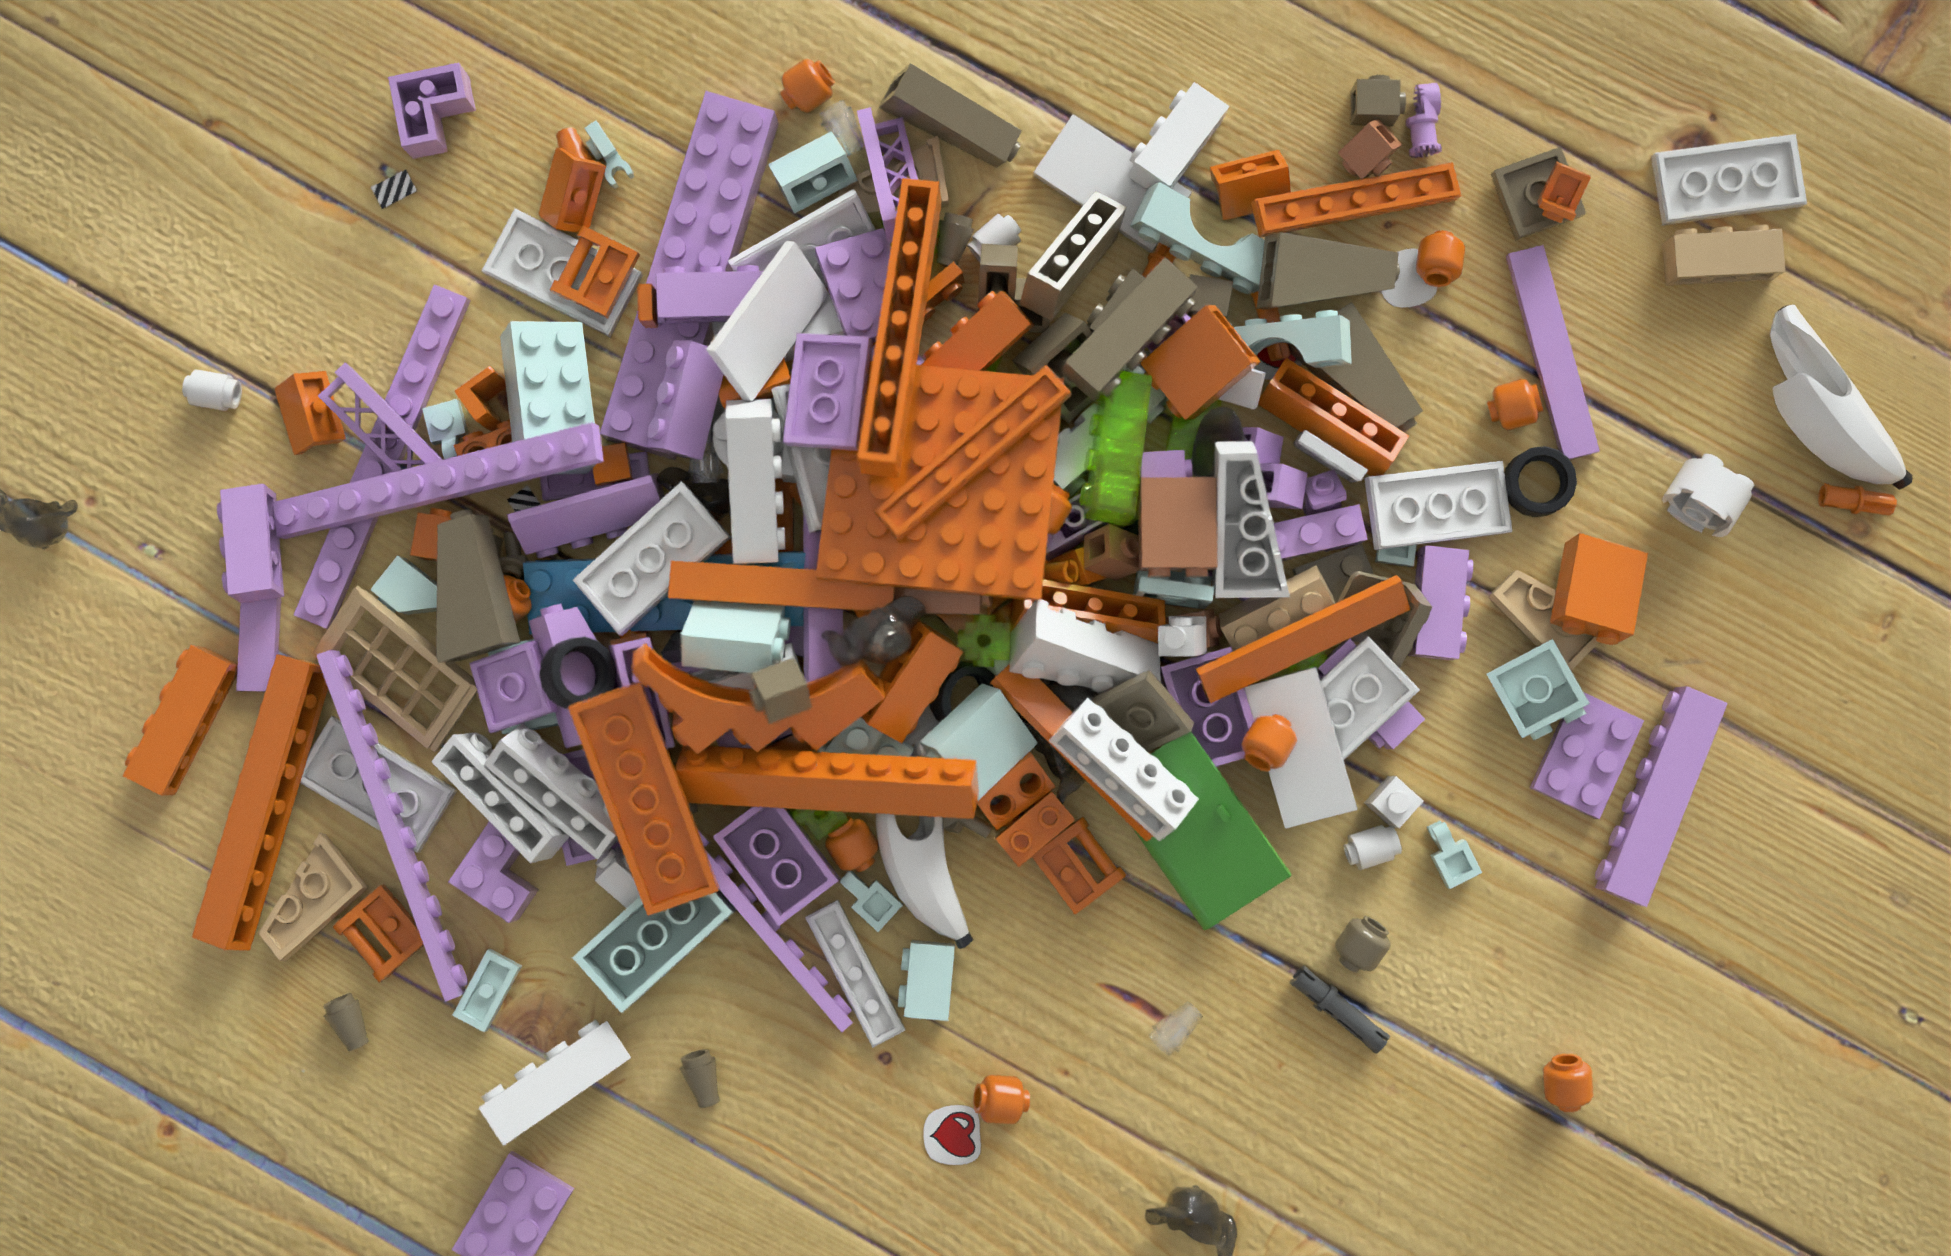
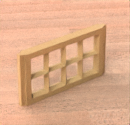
(449, 712)

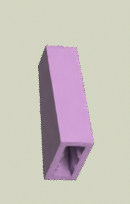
(576, 668)

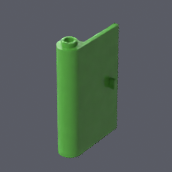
(1217, 851)

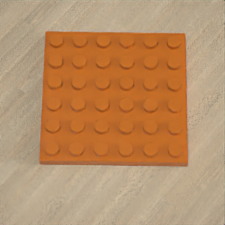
(979, 540)

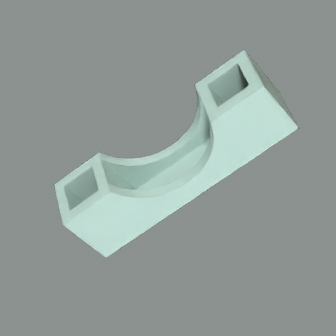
(1167, 219)
(1321, 340)

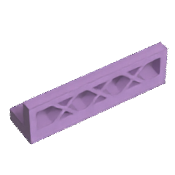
(878, 163)
(388, 417)

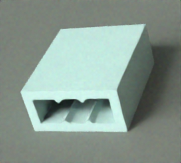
(734, 636)
(984, 731)

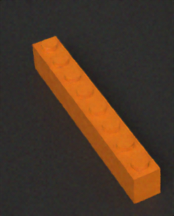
(900, 328)
(975, 341)
(829, 781)
(262, 804)

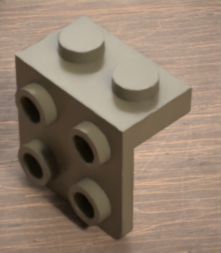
(1399, 633)

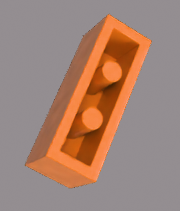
(913, 682)

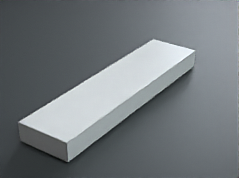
(855, 973)

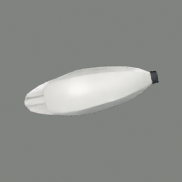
(1828, 408)
(920, 872)

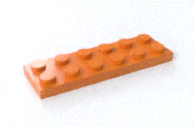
(644, 797)

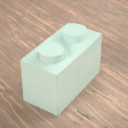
(813, 172)
(928, 980)

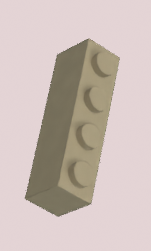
(1072, 255)
(1130, 330)

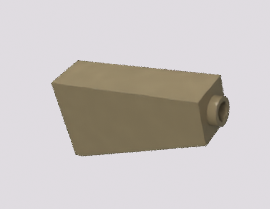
(951, 116)
(1315, 269)
(1370, 377)
(471, 591)

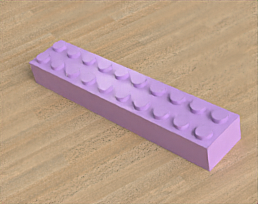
(700, 230)

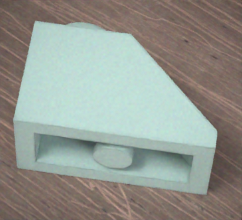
(406, 588)

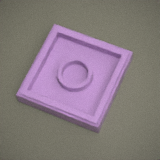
(511, 687)

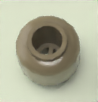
(1362, 944)

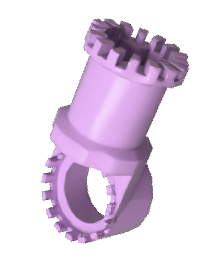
(1423, 123)

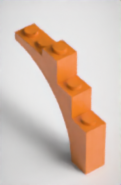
(709, 710)

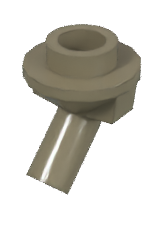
(512, 563)
(977, 825)

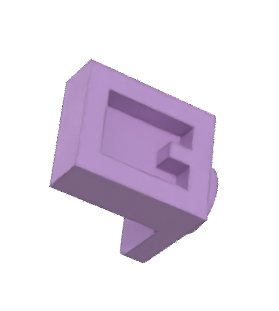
(1323, 493)

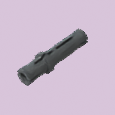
(1329, 1001)

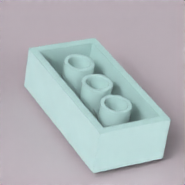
(546, 379)
(642, 948)

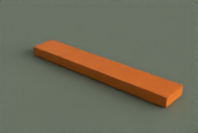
(1355, 199)
(972, 452)
(771, 587)
(1303, 639)
(1047, 715)

